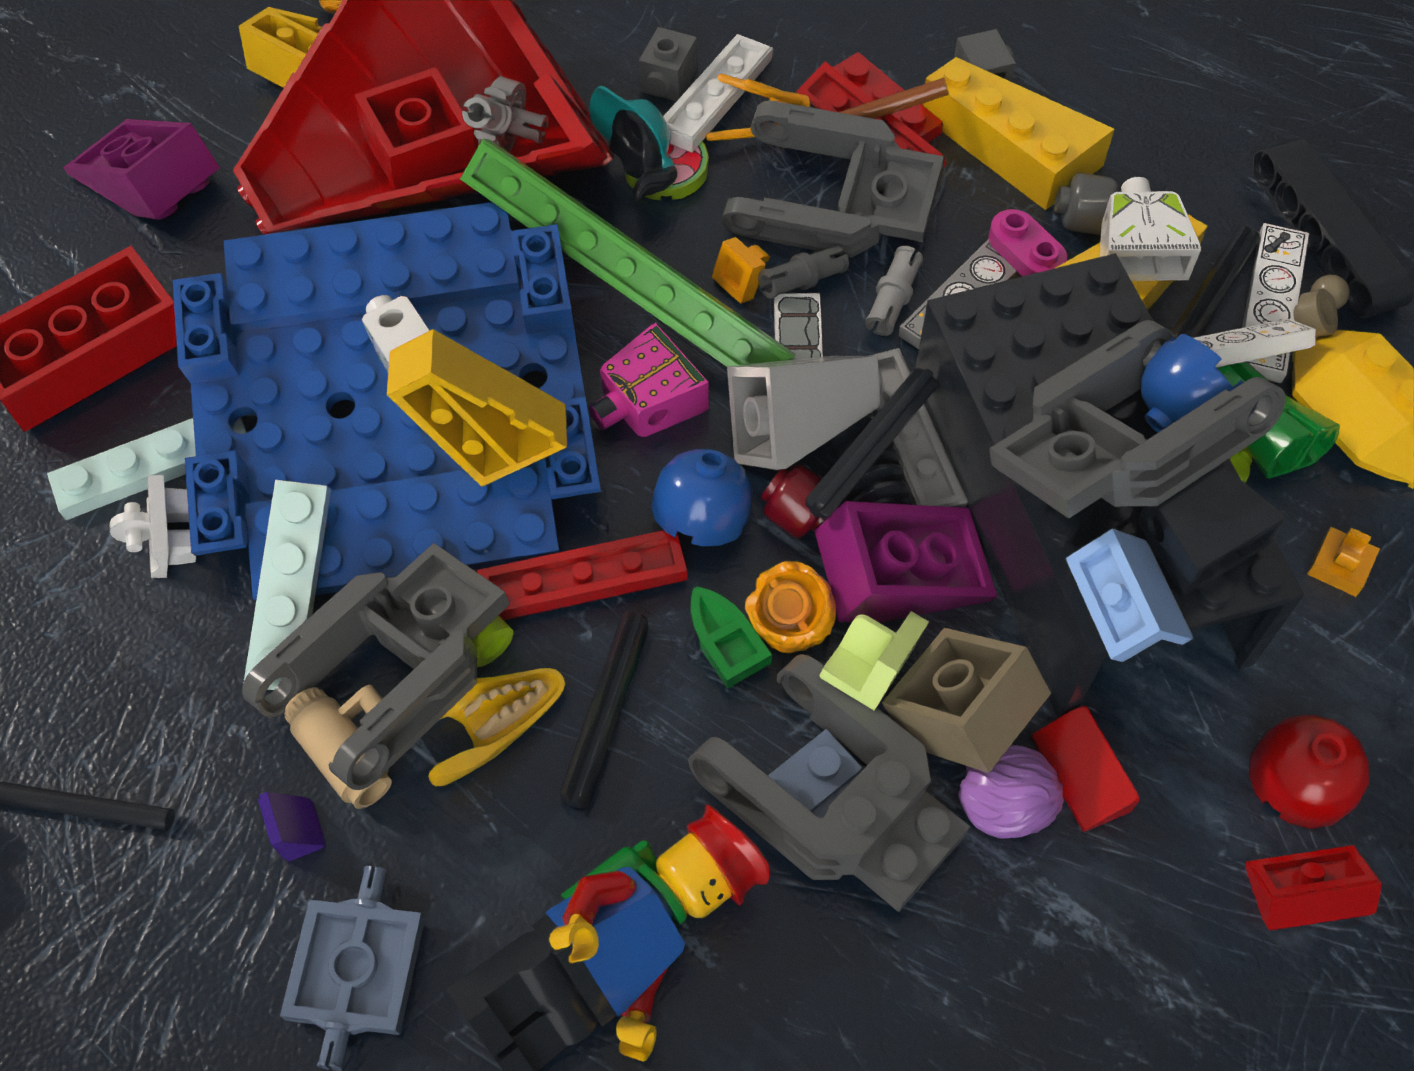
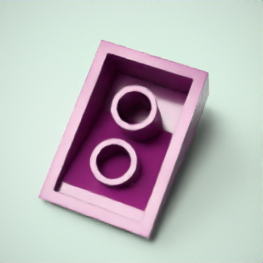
(146, 166)
(902, 560)

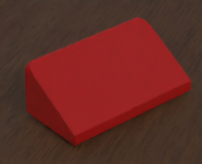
(1087, 768)
(1313, 887)

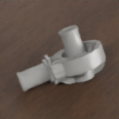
(504, 115)

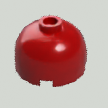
(1309, 770)

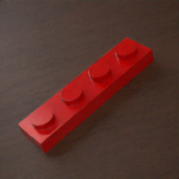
(835, 93)
(588, 573)

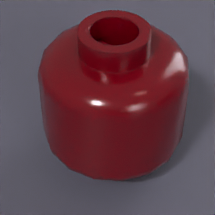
(786, 501)

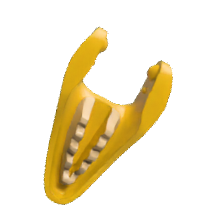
(496, 716)

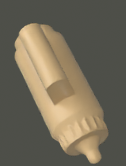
(321, 729)

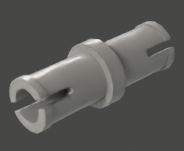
(894, 290)

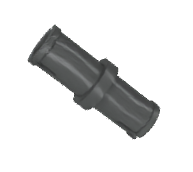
(803, 271)

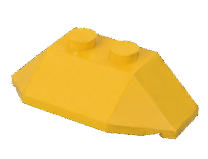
(1368, 392)

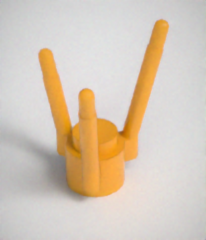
(759, 89)

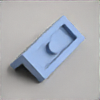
(1127, 594)

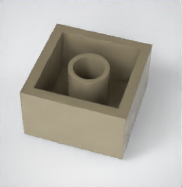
(968, 697)

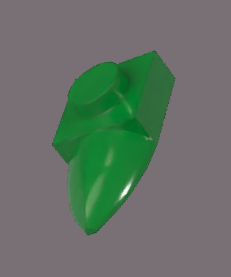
(727, 637)

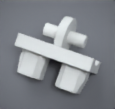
(165, 545)

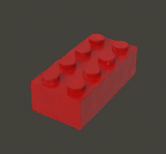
(82, 337)

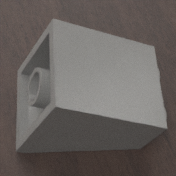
(798, 405)

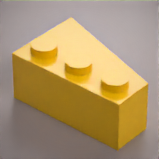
(277, 42)
(474, 407)

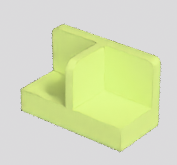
(872, 657)

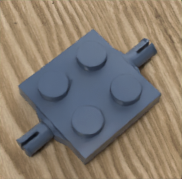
(353, 967)

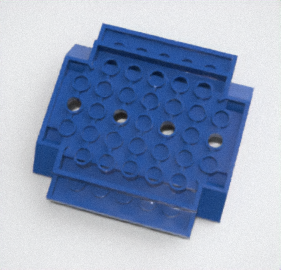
(294, 344)

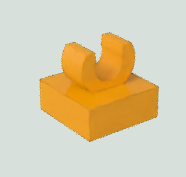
(739, 269)
(1344, 560)

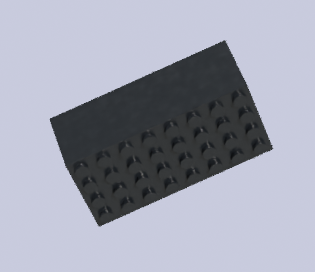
(987, 358)

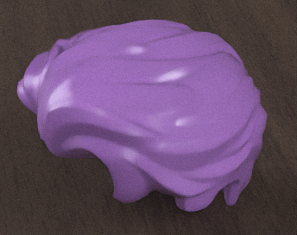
(1016, 795)

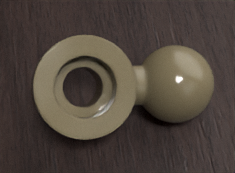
(1320, 305)

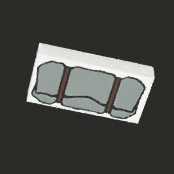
(799, 323)

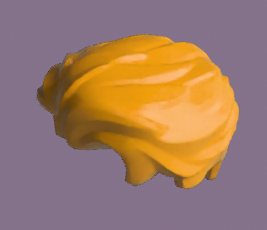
(791, 607)

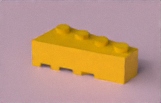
(1017, 131)

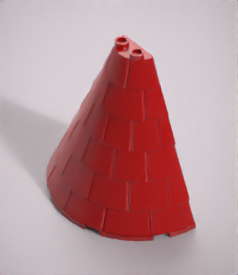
(310, 154)

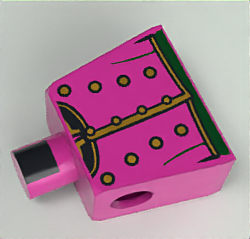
(650, 386)

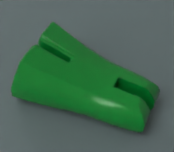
(1296, 438)

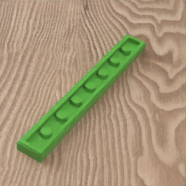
(620, 260)

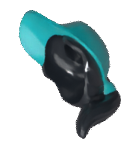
(637, 137)

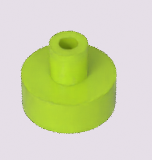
(492, 641)

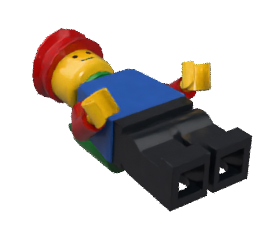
(606, 947)

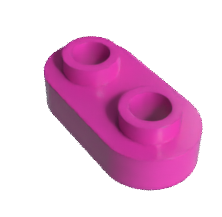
(1022, 241)

